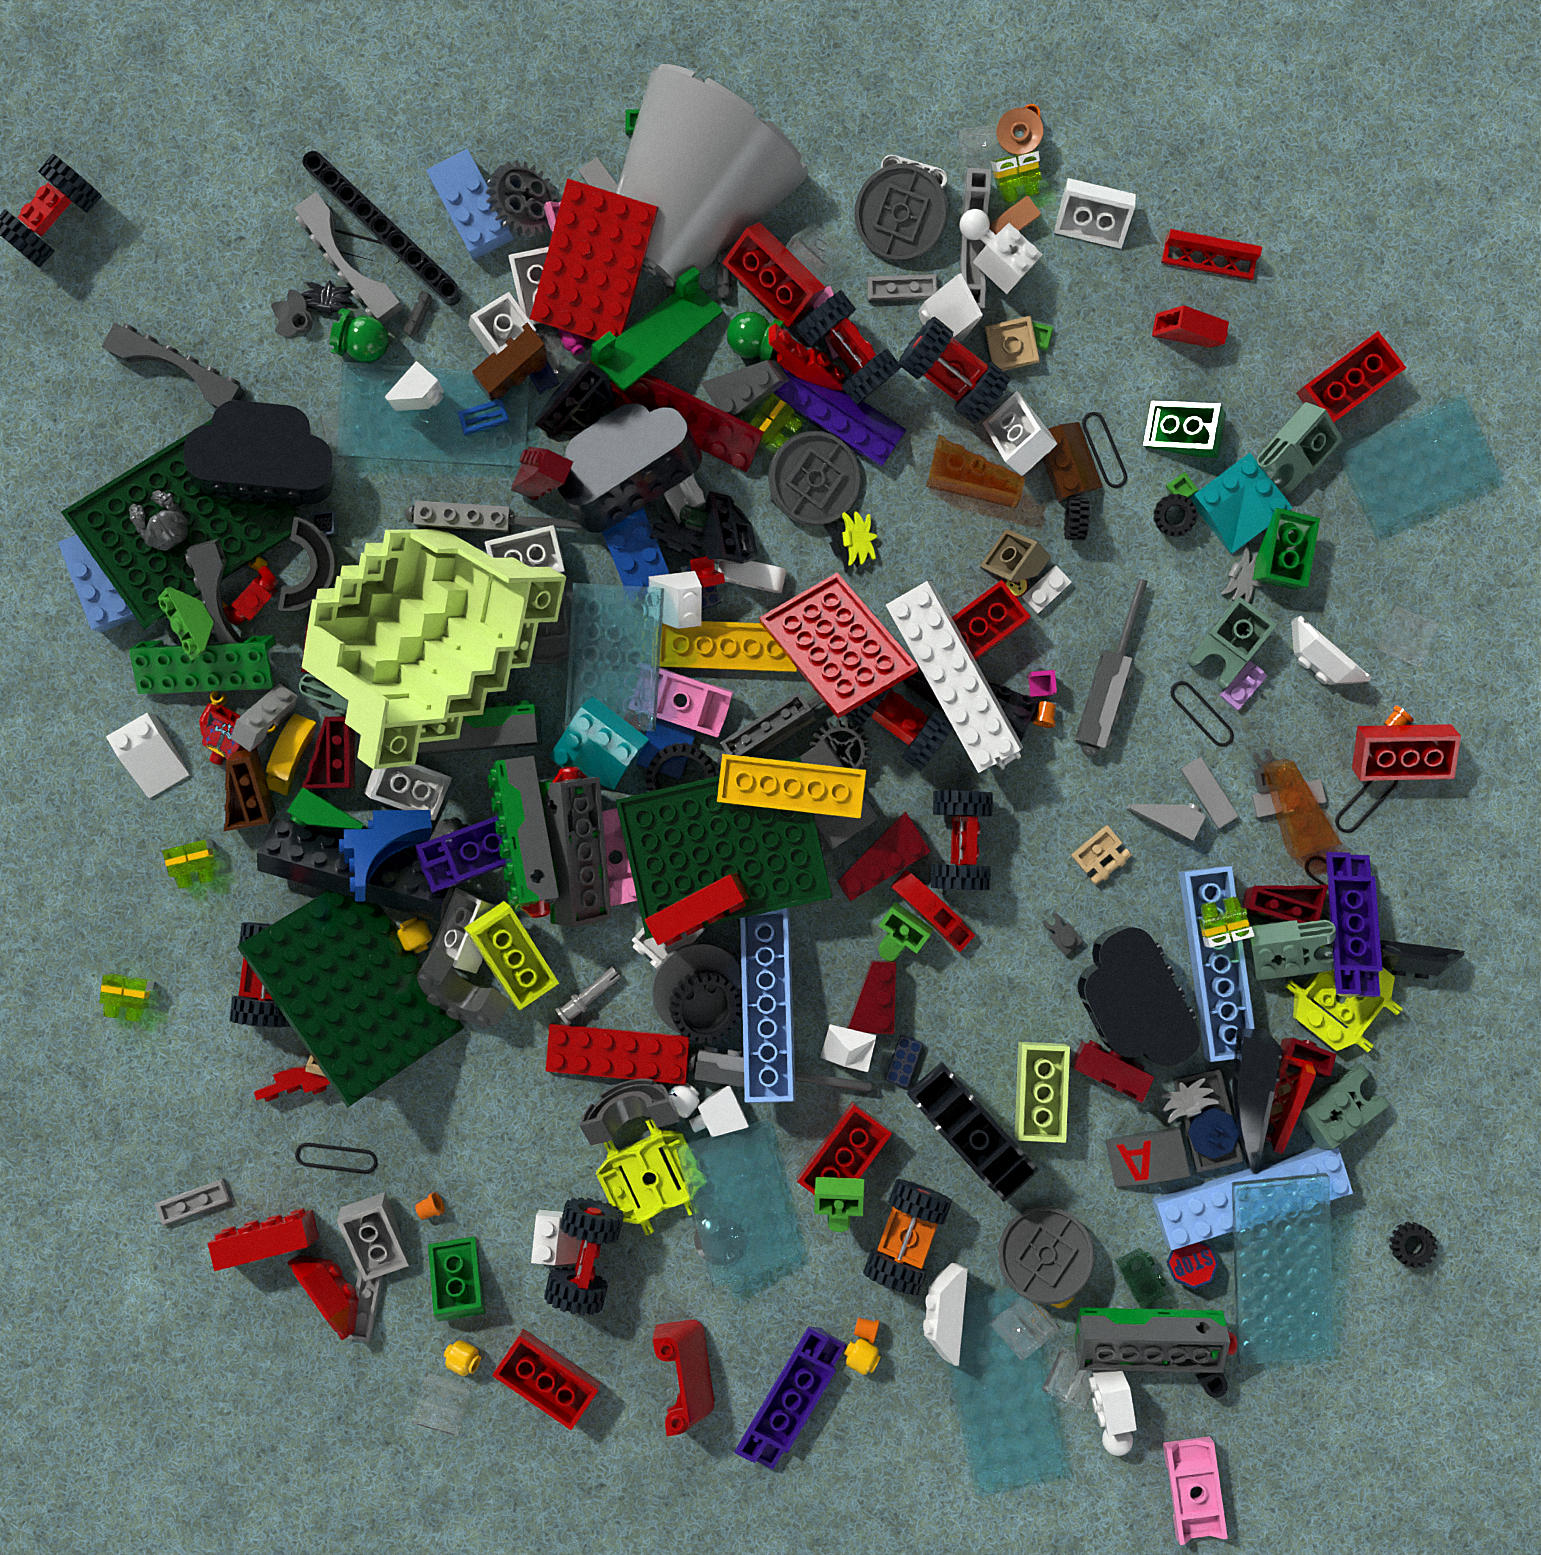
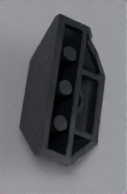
(577, 401)
(727, 531)
(1417, 959)

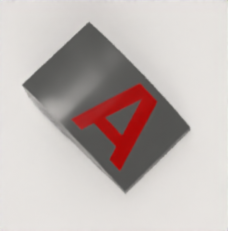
(1147, 1157)

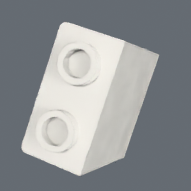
(659, 952)

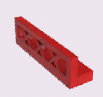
(1211, 245)
(1294, 1100)

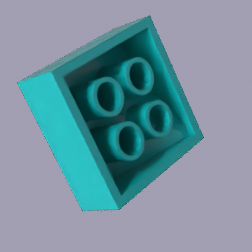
(1239, 503)
(599, 744)

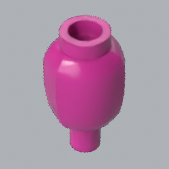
(572, 342)

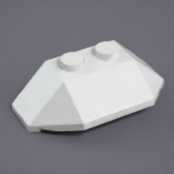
(1323, 657)
(946, 1311)

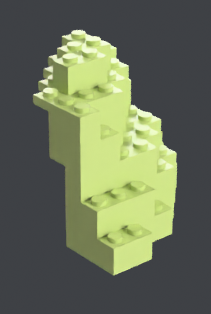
(424, 637)

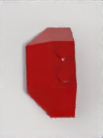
(328, 1291)

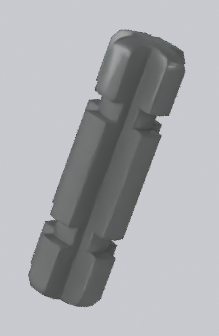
(724, 278)
(418, 313)

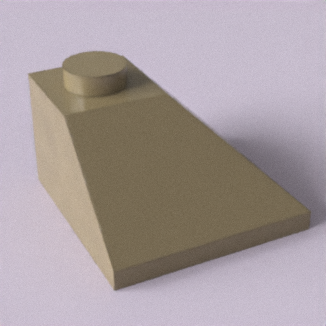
(1015, 557)

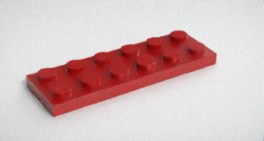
(617, 1053)

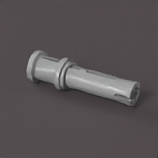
(579, 1002)

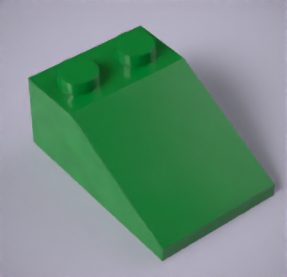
(1185, 428)
(1287, 550)
(316, 811)
(456, 1279)

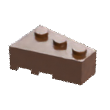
(511, 365)
(246, 792)

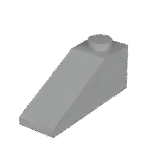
(1178, 819)

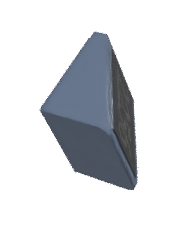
(327, 522)

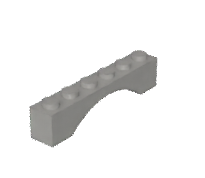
(975, 196)
(321, 222)

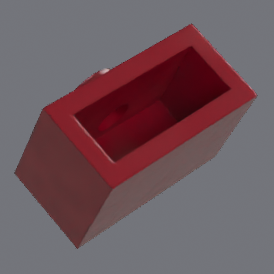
(1307, 1050)

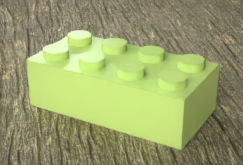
(1042, 1092)

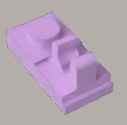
(1243, 685)

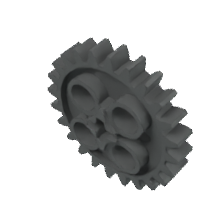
(525, 196)

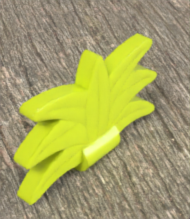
(858, 538)

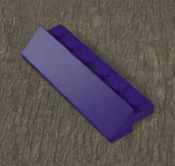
(835, 413)
(461, 855)
(1356, 923)
(791, 1398)

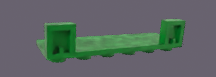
(656, 333)
(216, 669)

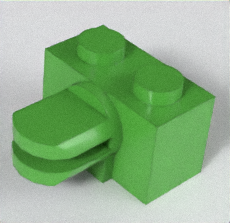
(902, 930)
(839, 1200)

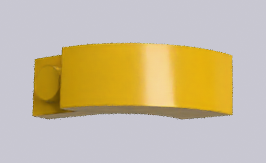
(287, 753)

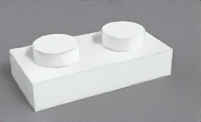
(1046, 589)

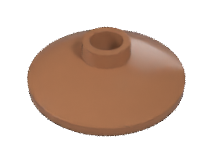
(1019, 120)

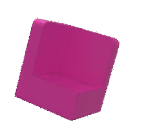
(1042, 683)

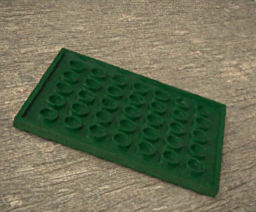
(145, 572)
(688, 840)
(348, 991)

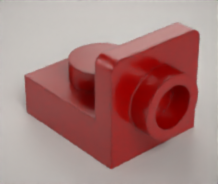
(706, 572)

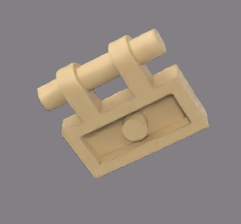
(1096, 849)

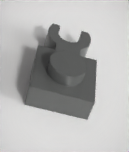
(1259, 775)
(1064, 936)

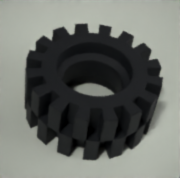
(1189, 515)
(1076, 518)
(1427, 1245)

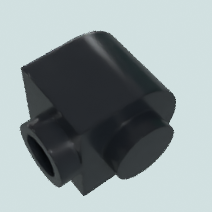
(1213, 1383)

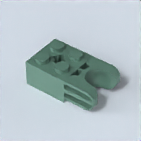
(1300, 447)
(1228, 645)
(316, 689)
(1292, 948)
(1340, 1109)

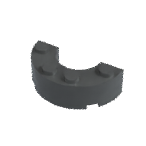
(322, 565)
(458, 996)
(624, 1103)

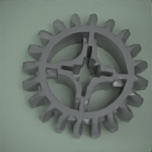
(856, 738)

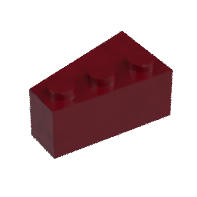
(334, 757)

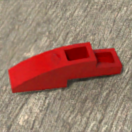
(806, 364)
(933, 910)
(291, 1081)

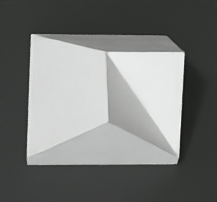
(848, 1047)

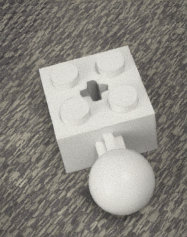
(1005, 256)
(1113, 1409)

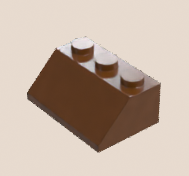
(1071, 463)

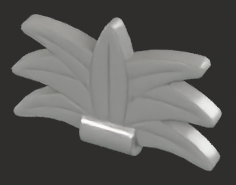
(1241, 577)
(1188, 1100)

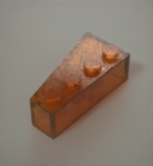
(971, 475)
(1297, 811)

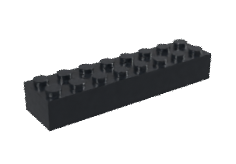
(315, 860)

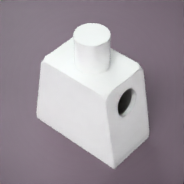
(720, 1113)

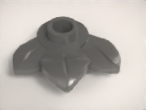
(290, 313)

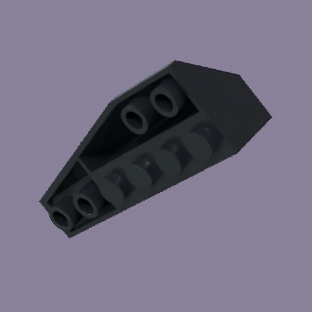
(1017, 707)
(1254, 1089)

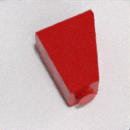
(1191, 327)

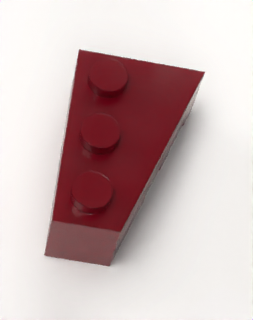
(1285, 903)
(876, 1000)
(1112, 1070)

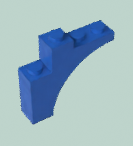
(385, 836)

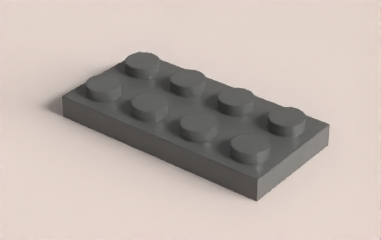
(1214, 1081)

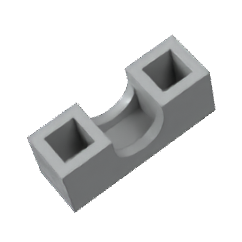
(269, 710)

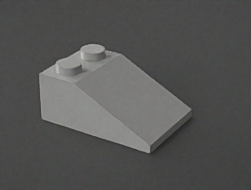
(373, 1236)

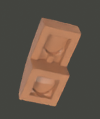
(1018, 216)

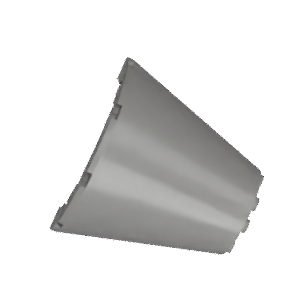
(705, 168)

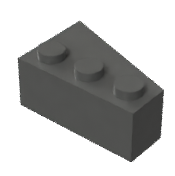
(745, 388)

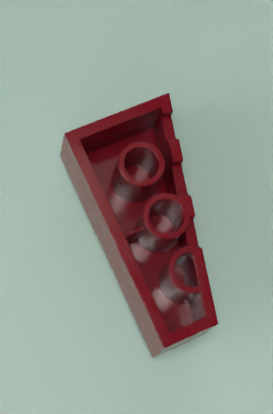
(540, 472)
(885, 857)

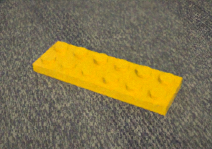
(722, 647)
(791, 786)

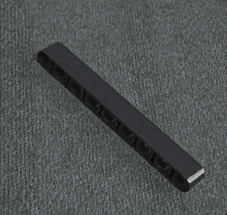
(374, 220)

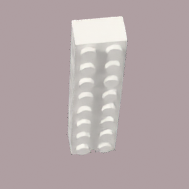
(954, 676)

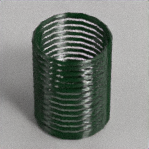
(699, 512)

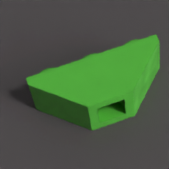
(187, 619)

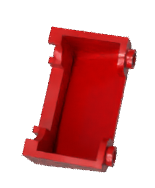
(687, 1346)

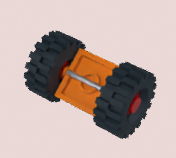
(907, 1237)

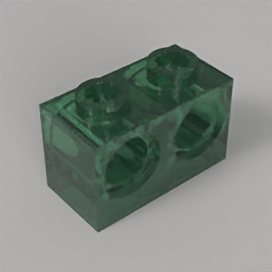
(1137, 1279)

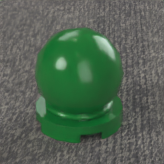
(750, 335)
(360, 337)

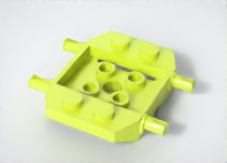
(1354, 1013)
(636, 1161)

